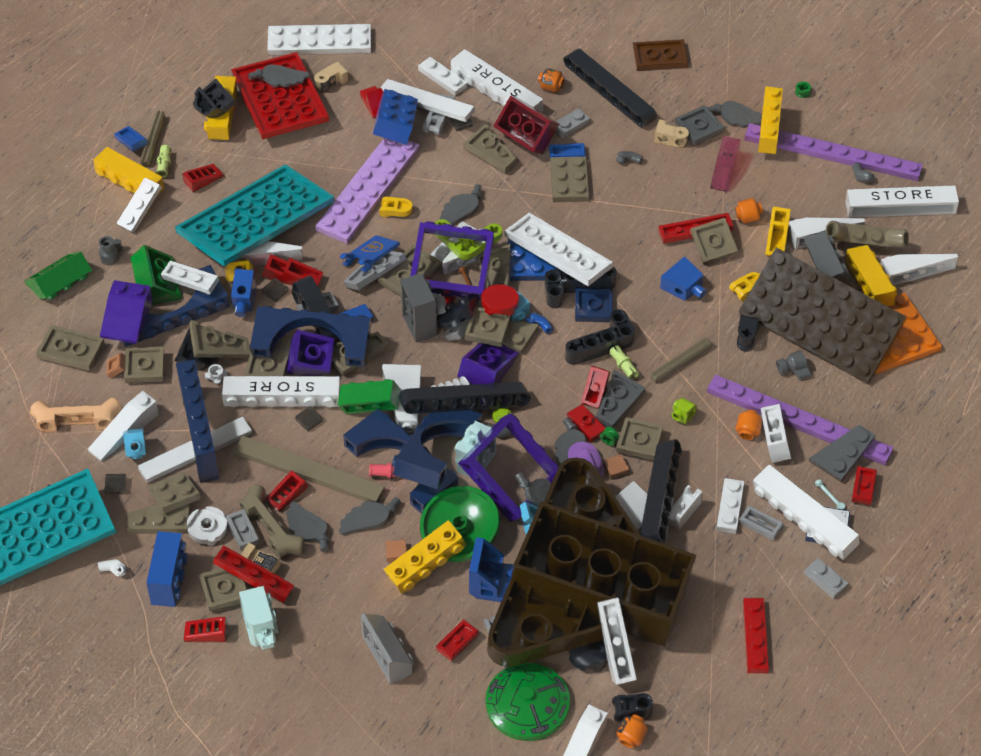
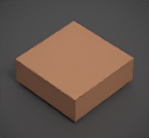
(115, 365)
(616, 466)
(395, 549)

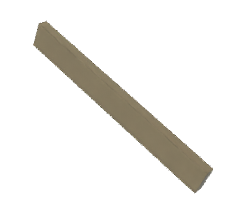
(309, 469)

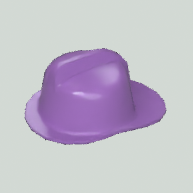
(588, 452)

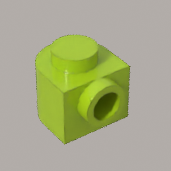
(683, 410)

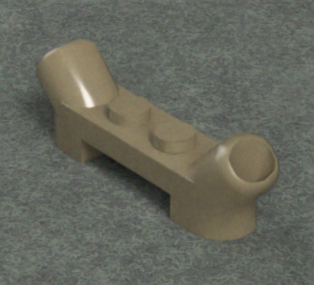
(867, 235)
(280, 542)

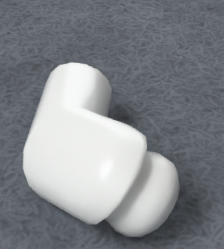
(114, 566)

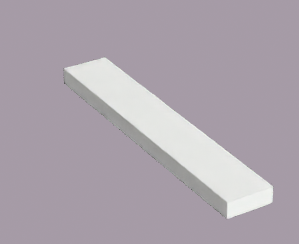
(433, 101)
(184, 454)

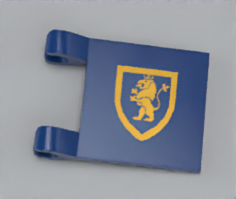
(370, 252)

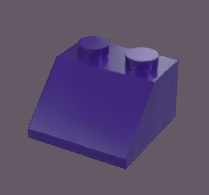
(310, 354)

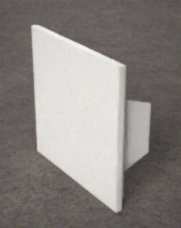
(633, 502)

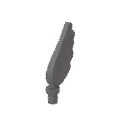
(279, 75)
(736, 114)
(461, 206)
(567, 439)
(535, 490)
(367, 516)
(307, 525)

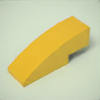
(777, 230)

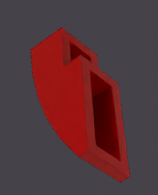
(289, 271)

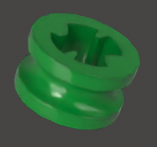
(803, 85)
(609, 436)

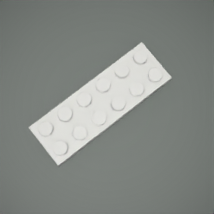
(319, 39)
(558, 249)

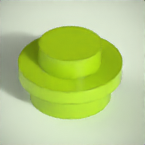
(499, 413)

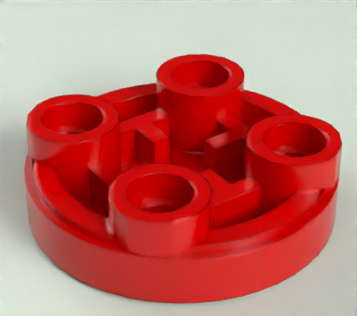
(500, 299)

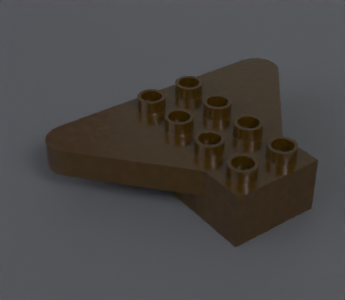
(579, 555)

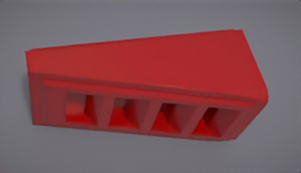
(194, 180)
(281, 487)
(212, 636)

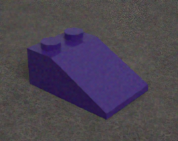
(126, 311)
(486, 363)

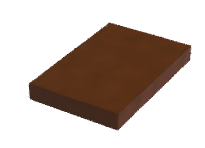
(660, 55)

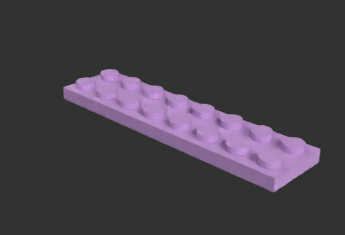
(366, 189)

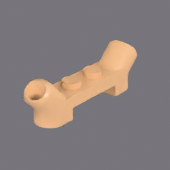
(49, 417)

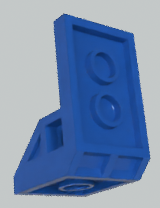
(488, 572)

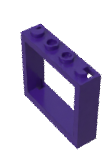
(465, 232)
(487, 483)

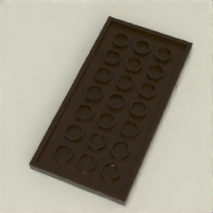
(823, 315)

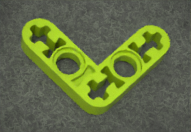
(468, 244)

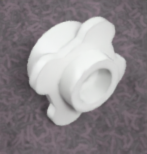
(213, 370)

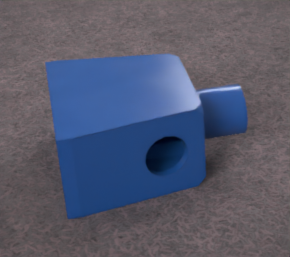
(683, 280)
(243, 291)

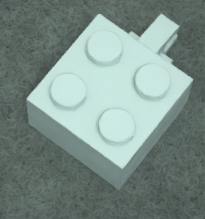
(471, 438)
(259, 617)

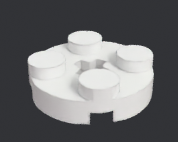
(207, 535)

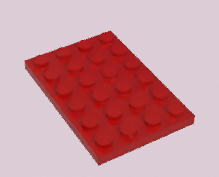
(280, 108)

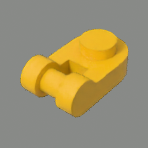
(401, 208)
(748, 281)

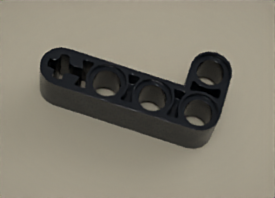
(559, 282)
(308, 294)
(598, 344)

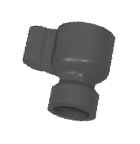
(109, 250)
(795, 362)

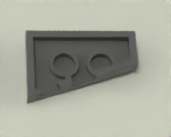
(619, 399)
(843, 453)

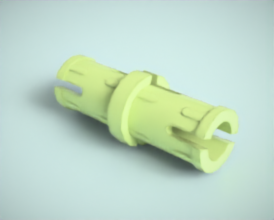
(164, 161)
(624, 362)

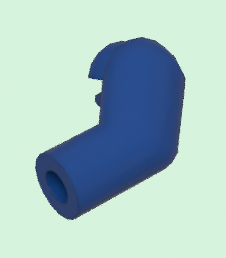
(541, 320)

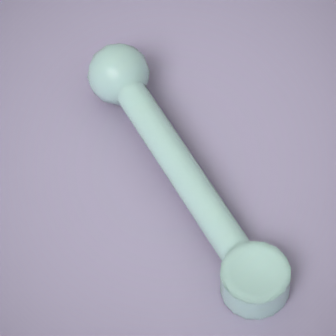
(840, 505)

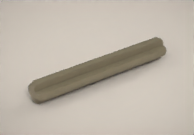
(152, 138)
(680, 359)

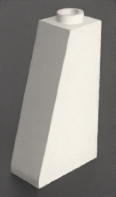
(405, 377)

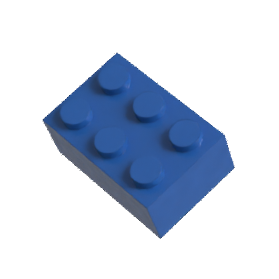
(395, 116)
(167, 569)

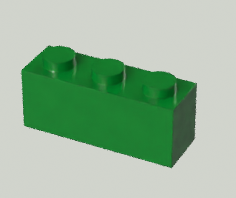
(369, 396)

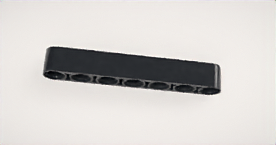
(610, 88)
(464, 397)
(661, 491)

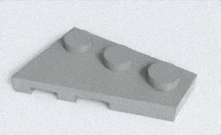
(359, 278)

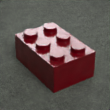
(526, 125)

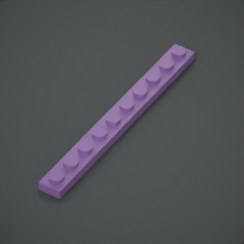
(840, 153)
(792, 416)

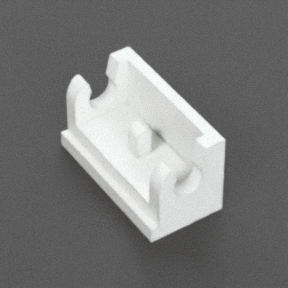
(684, 507)

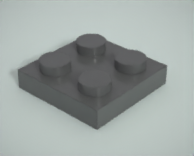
(700, 124)

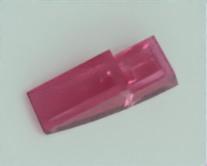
(725, 163)

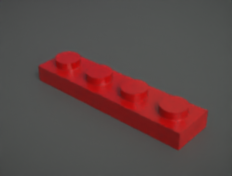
(681, 230)
(253, 573)
(755, 635)

